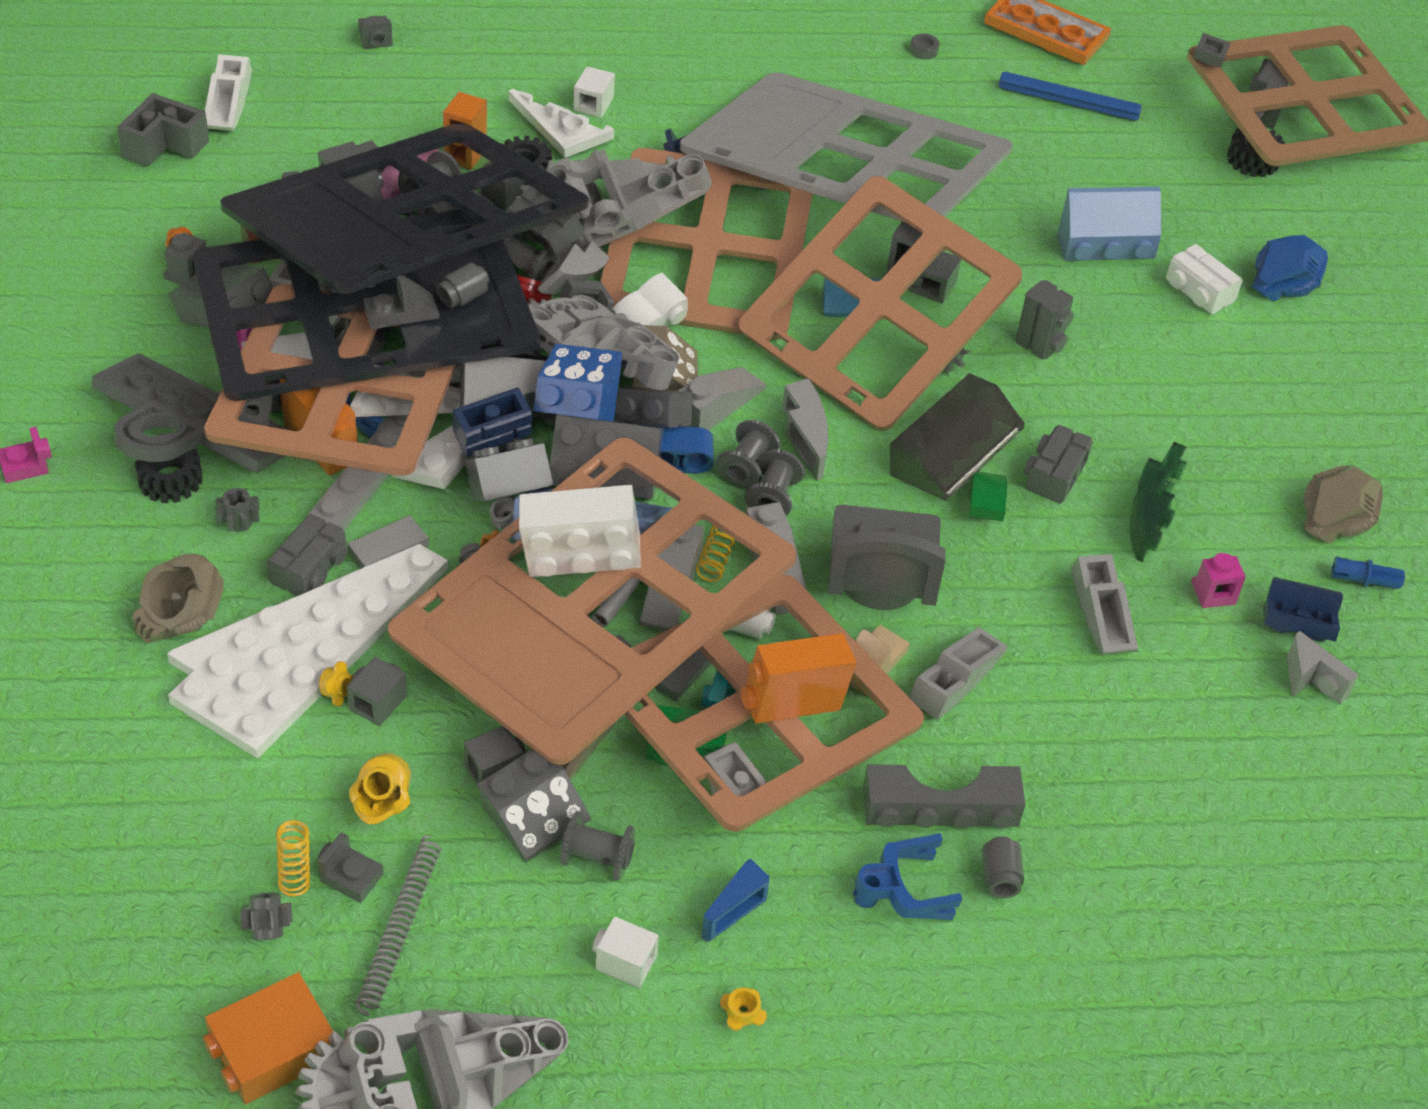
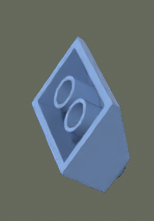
(1110, 223)

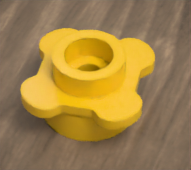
(334, 682)
(746, 998)

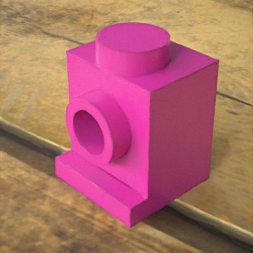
(1222, 571)

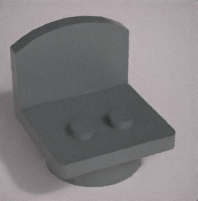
(885, 557)

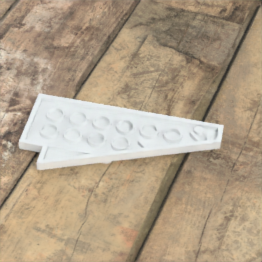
(267, 668)

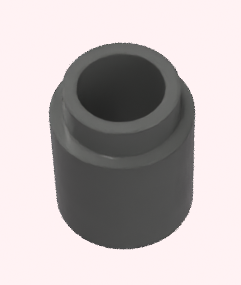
(463, 285)
(1003, 867)

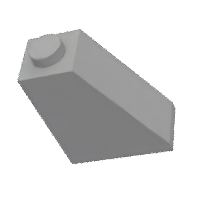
(497, 375)

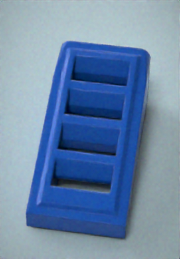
(739, 897)

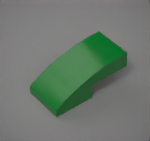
(988, 496)

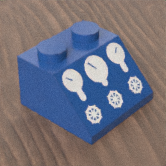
(579, 382)

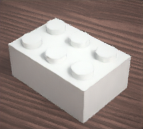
(580, 530)

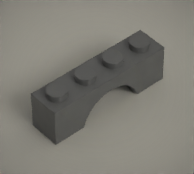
(898, 798)

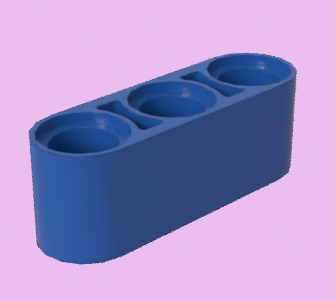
(688, 448)

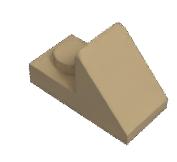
(883, 647)

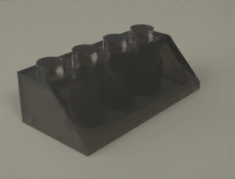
(955, 437)

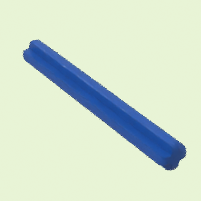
(1070, 96)

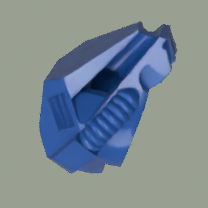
(1287, 258)

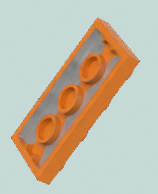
(1049, 27)

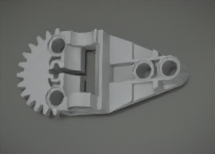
(637, 191)
(592, 325)
(456, 1052)

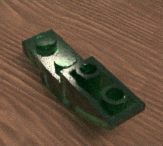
(1154, 499)

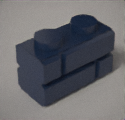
(492, 421)

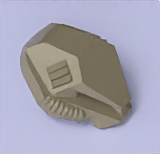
(1341, 503)
(178, 598)

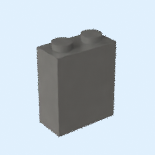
(243, 285)

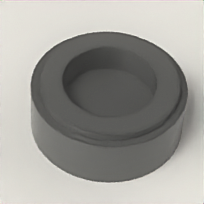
(924, 46)

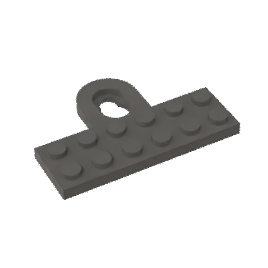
(170, 401)

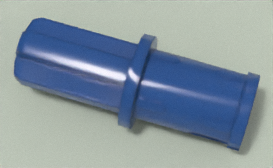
(1367, 573)

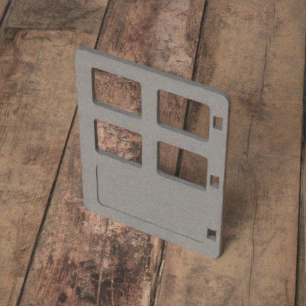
(790, 119)

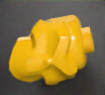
(381, 788)

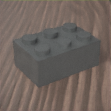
(580, 439)

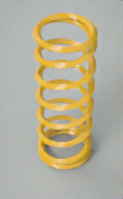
(711, 562)
(282, 845)

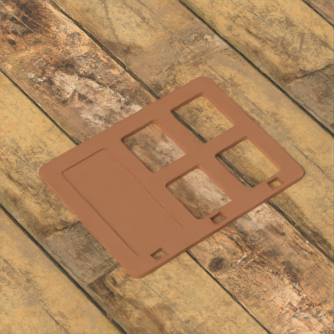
(539, 657)

